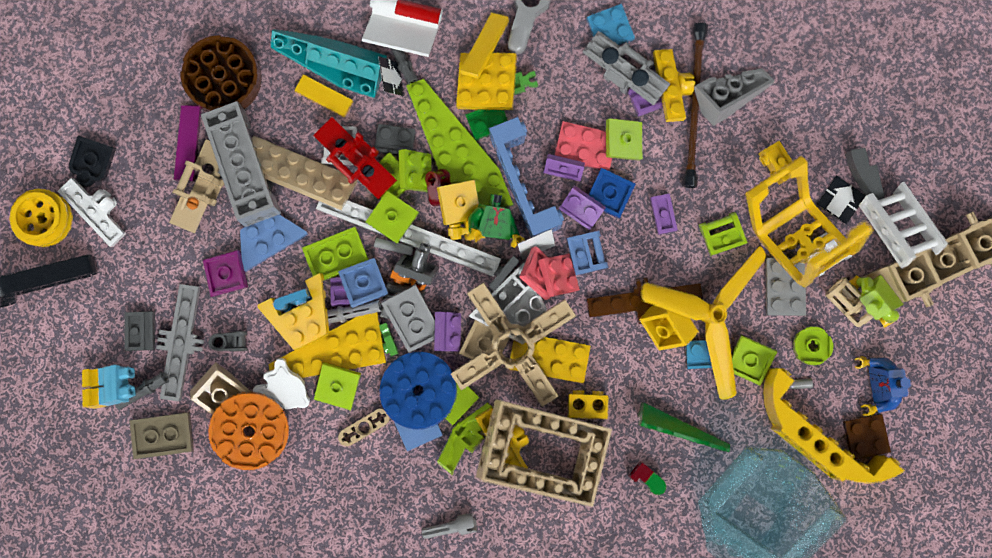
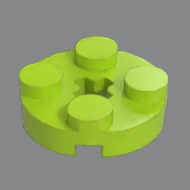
(804, 353)

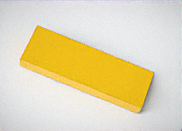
(324, 96)

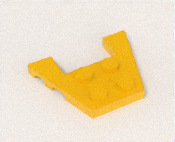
(304, 322)

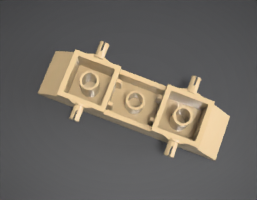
(965, 252)

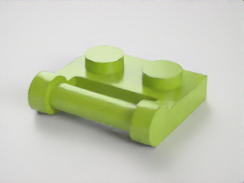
(724, 240)

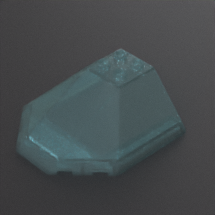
(768, 508)

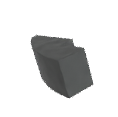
(865, 175)

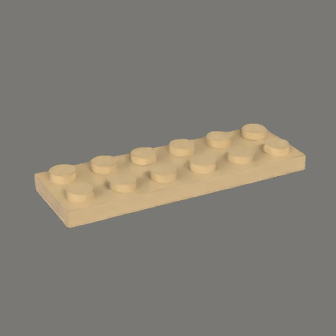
(303, 174)

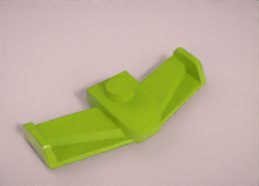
(463, 436)

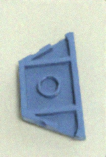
(267, 239)

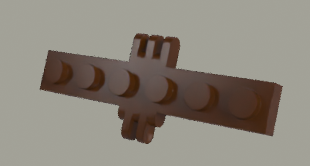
(631, 301)

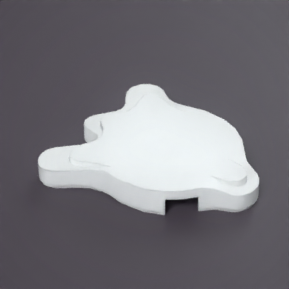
(284, 387)

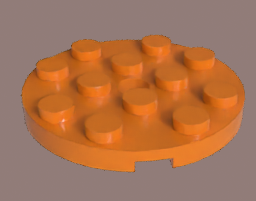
(246, 410)

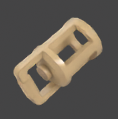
(852, 304)

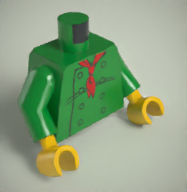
(493, 222)

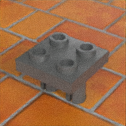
(417, 266)

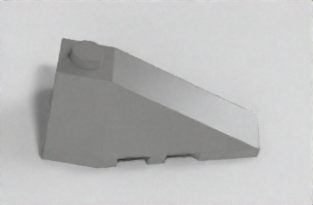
(726, 95)

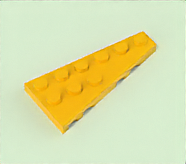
(347, 346)

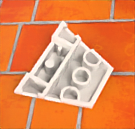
(517, 301)

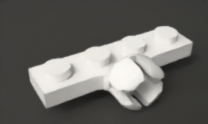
(94, 210)

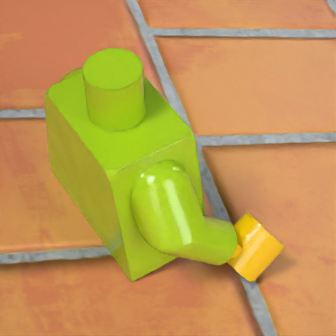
(878, 298)

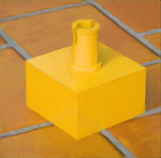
(668, 328)

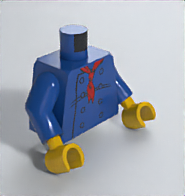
(887, 384)

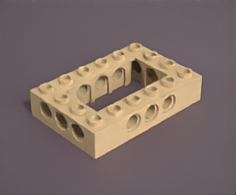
(589, 463)

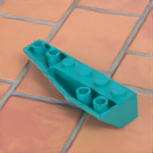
(332, 59)

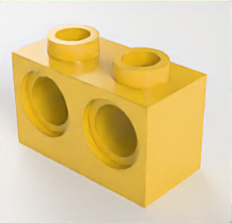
(587, 410)

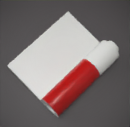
(403, 25)

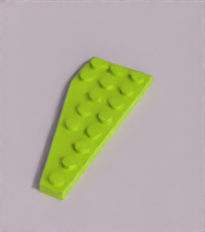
(455, 147)

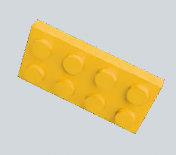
(557, 358)

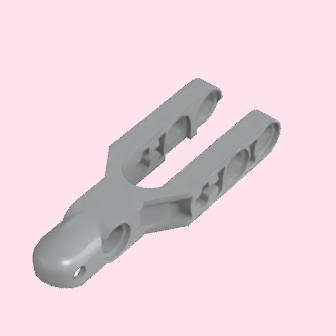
(523, 25)

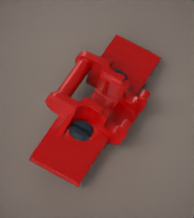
(359, 153)

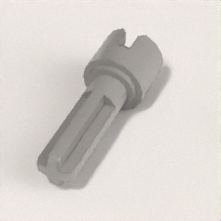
(463, 525)

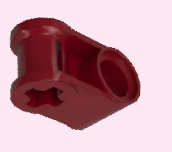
(433, 184)

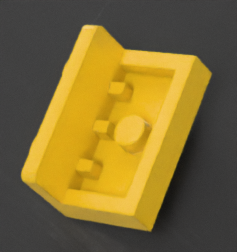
(775, 158)

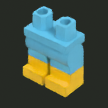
(107, 386)

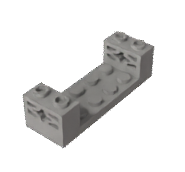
(239, 164)

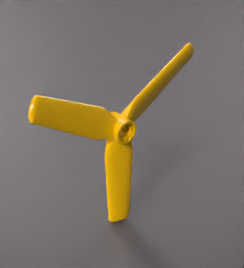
(713, 316)

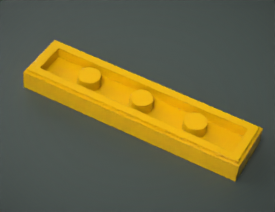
(484, 45)

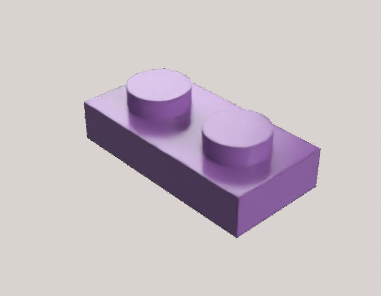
(564, 167)
(663, 214)

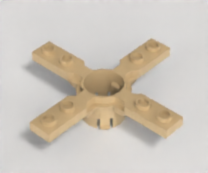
(501, 327)

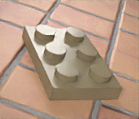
(161, 435)

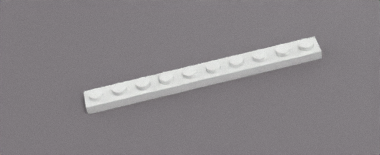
(415, 236)

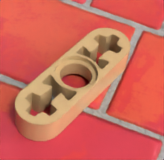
(354, 439)

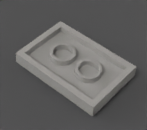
(783, 293)
(411, 317)

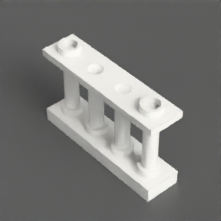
(891, 235)

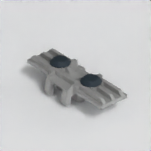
(623, 74)

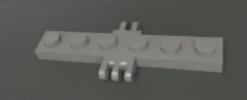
(180, 342)

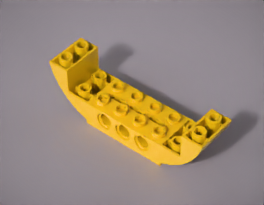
(825, 453)

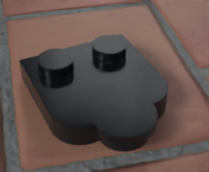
(90, 161)

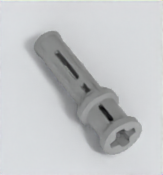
(342, 314)

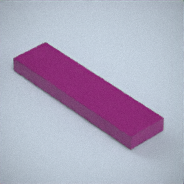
(187, 140)

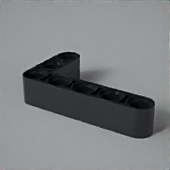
(44, 277)

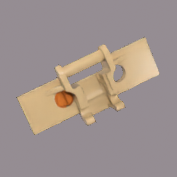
(205, 191)

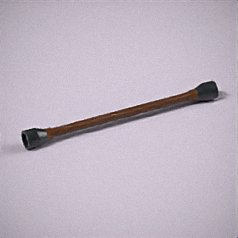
(690, 177)

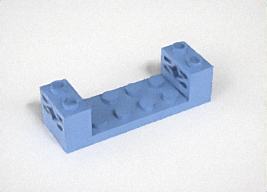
(503, 138)

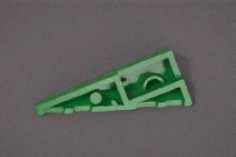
(660, 421)

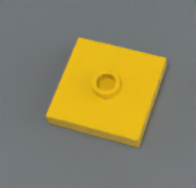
(457, 201)

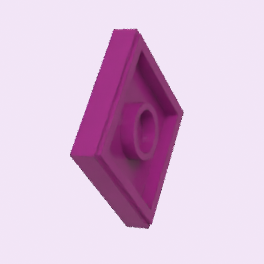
(225, 273)

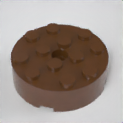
(211, 58)

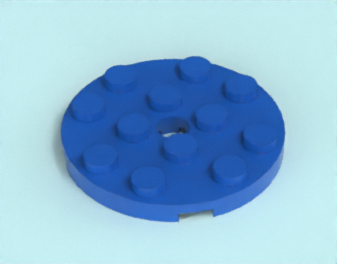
(399, 384)

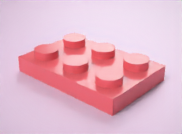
(583, 145)

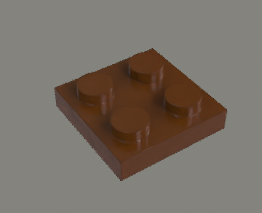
(867, 436)

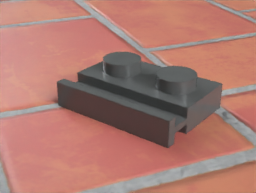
(394, 138)
(139, 331)

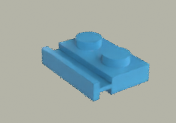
(697, 355)

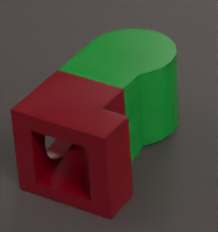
(654, 483)

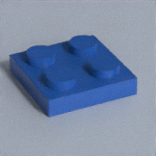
(612, 192)

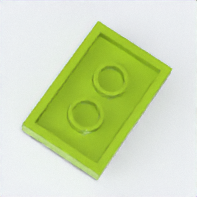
(335, 253)

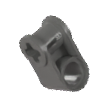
(232, 341)

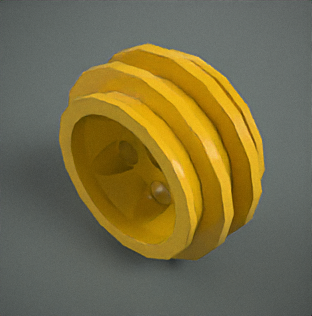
(57, 223)

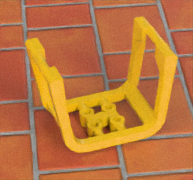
(823, 259)

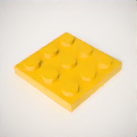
(494, 87)

